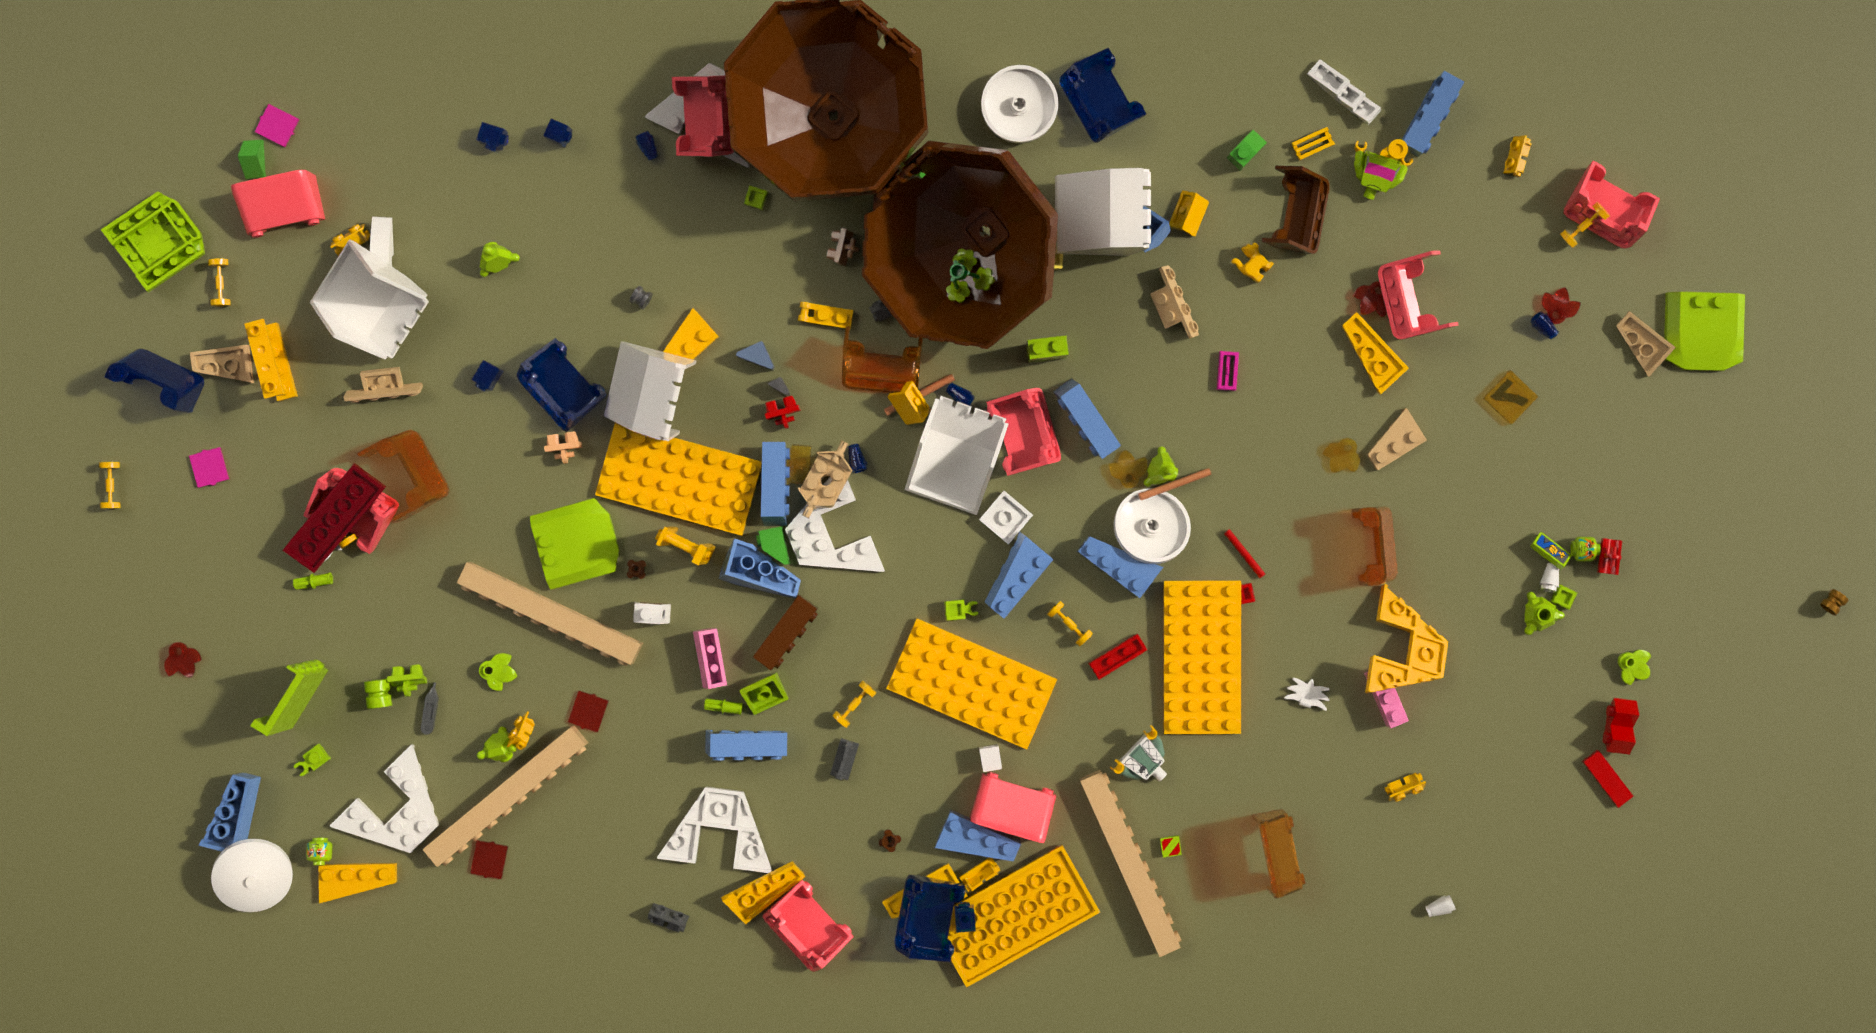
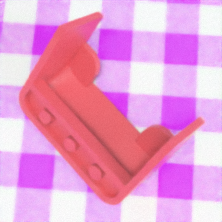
(1401, 300)

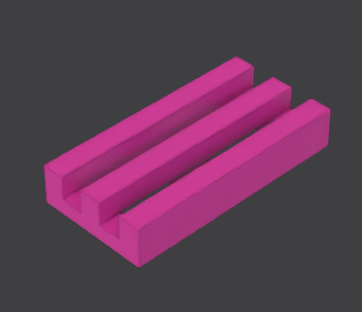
(1227, 371)

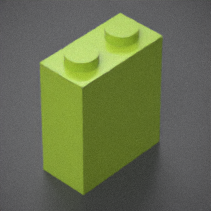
(1047, 349)

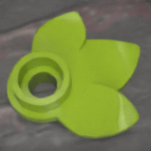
(1636, 667)
(500, 671)

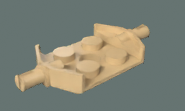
(826, 464)

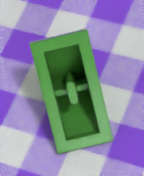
(252, 159)

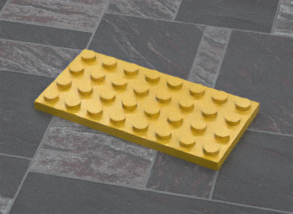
(679, 479)
(1202, 657)
(971, 683)
(1020, 915)

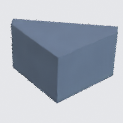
(757, 354)

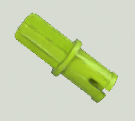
(313, 581)
(723, 706)

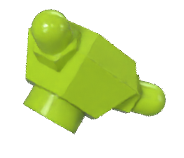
(495, 258)
(1161, 469)
(1540, 614)
(496, 747)

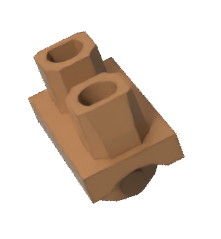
(845, 246)

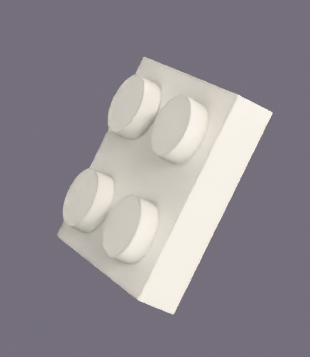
(1006, 517)

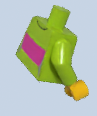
(1378, 171)

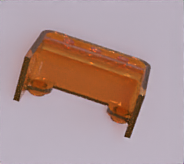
(879, 371)
(420, 466)
(1279, 852)

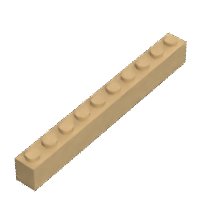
(550, 613)
(505, 796)
(1129, 862)

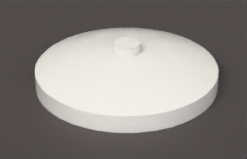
(1019, 104)
(1152, 528)
(251, 875)

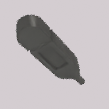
(430, 711)

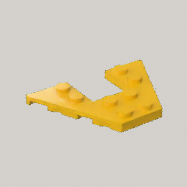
(1425, 650)

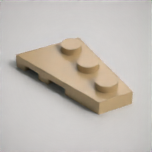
(1644, 342)
(224, 362)
(1398, 440)

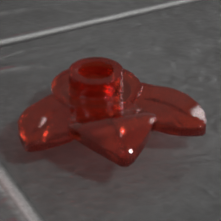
(1370, 299)
(1559, 303)
(183, 663)

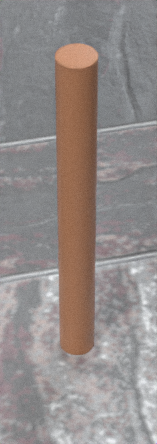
(927, 390)
(1174, 484)

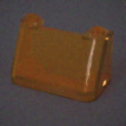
(1384, 543)

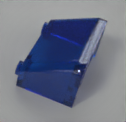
(1098, 96)
(179, 384)
(559, 385)
(927, 918)

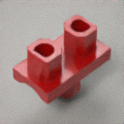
(790, 407)
(1610, 556)

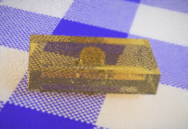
(799, 463)

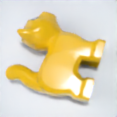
(1256, 262)

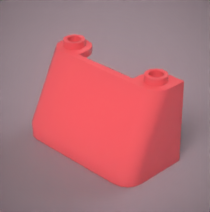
(705, 116)
(278, 201)
(1628, 214)
(1029, 433)
(371, 524)
(1013, 808)
(807, 927)

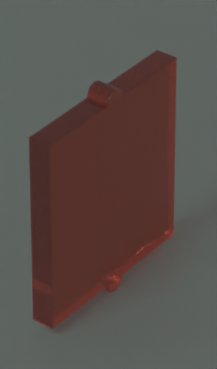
(588, 711)
(489, 859)

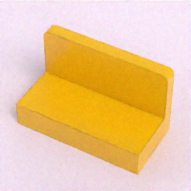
(1188, 212)
(910, 404)

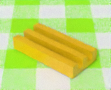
(1328, 137)

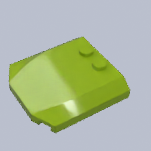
(156, 239)
(1705, 329)
(575, 543)

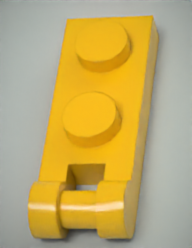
(826, 315)

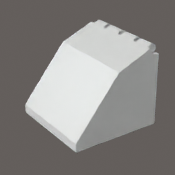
(1103, 212)
(368, 302)
(644, 388)
(956, 455)

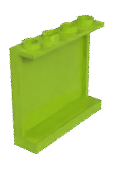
(307, 679)

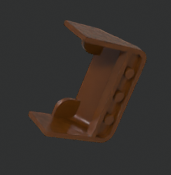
(1304, 210)

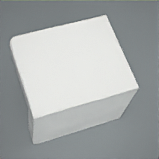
(990, 758)

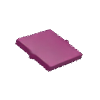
(277, 125)
(209, 467)

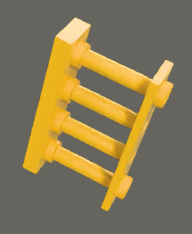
(271, 360)
(700, 553)

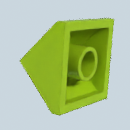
(764, 693)

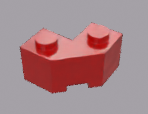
(1619, 726)

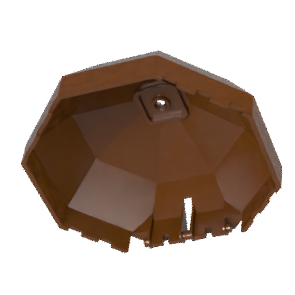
(819, 61)
(927, 219)

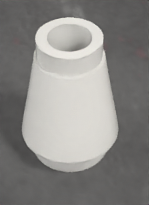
(1550, 578)
(1441, 906)

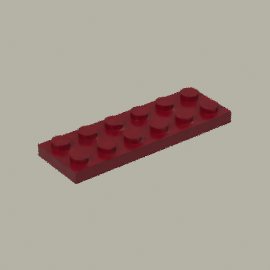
(334, 518)

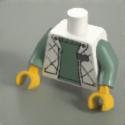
(1143, 758)

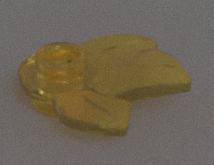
(1340, 458)
(1128, 466)

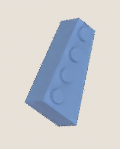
(1431, 113)
(1087, 418)
(774, 483)
(1120, 566)
(1017, 575)
(746, 744)
(234, 813)
(967, 837)

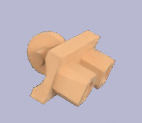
(571, 443)

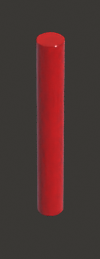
(1244, 553)

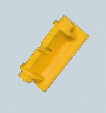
(1519, 147)
(355, 234)
(520, 734)
(1412, 785)
(975, 876)

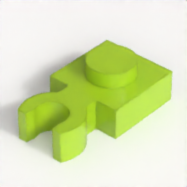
(956, 609)
(313, 758)

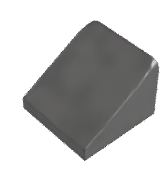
(779, 385)

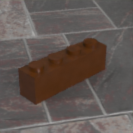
(785, 632)

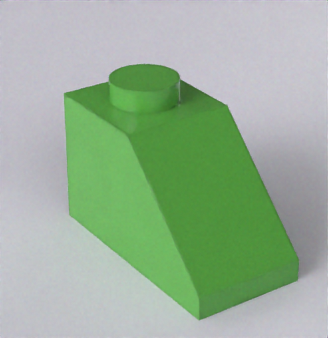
(1246, 150)
(774, 543)

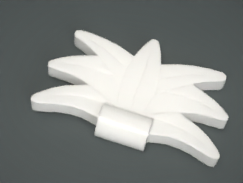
(1308, 694)

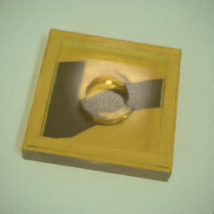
(1510, 397)

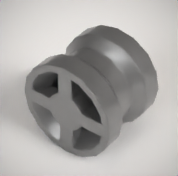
(640, 297)

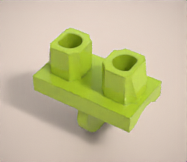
(407, 682)

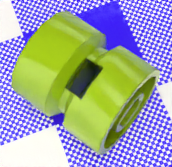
(377, 693)

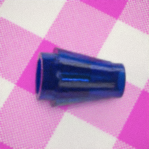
(647, 145)
(1544, 325)
(960, 394)
(856, 459)

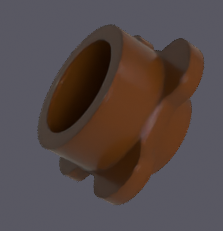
(641, 569)
(889, 835)

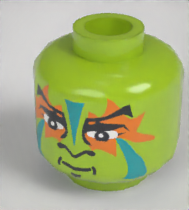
(1585, 549)
(319, 851)

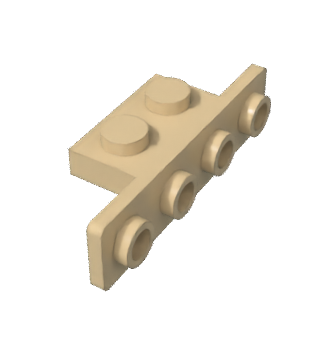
(1171, 304)
(382, 383)

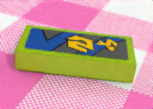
(1550, 550)

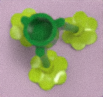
(960, 270)

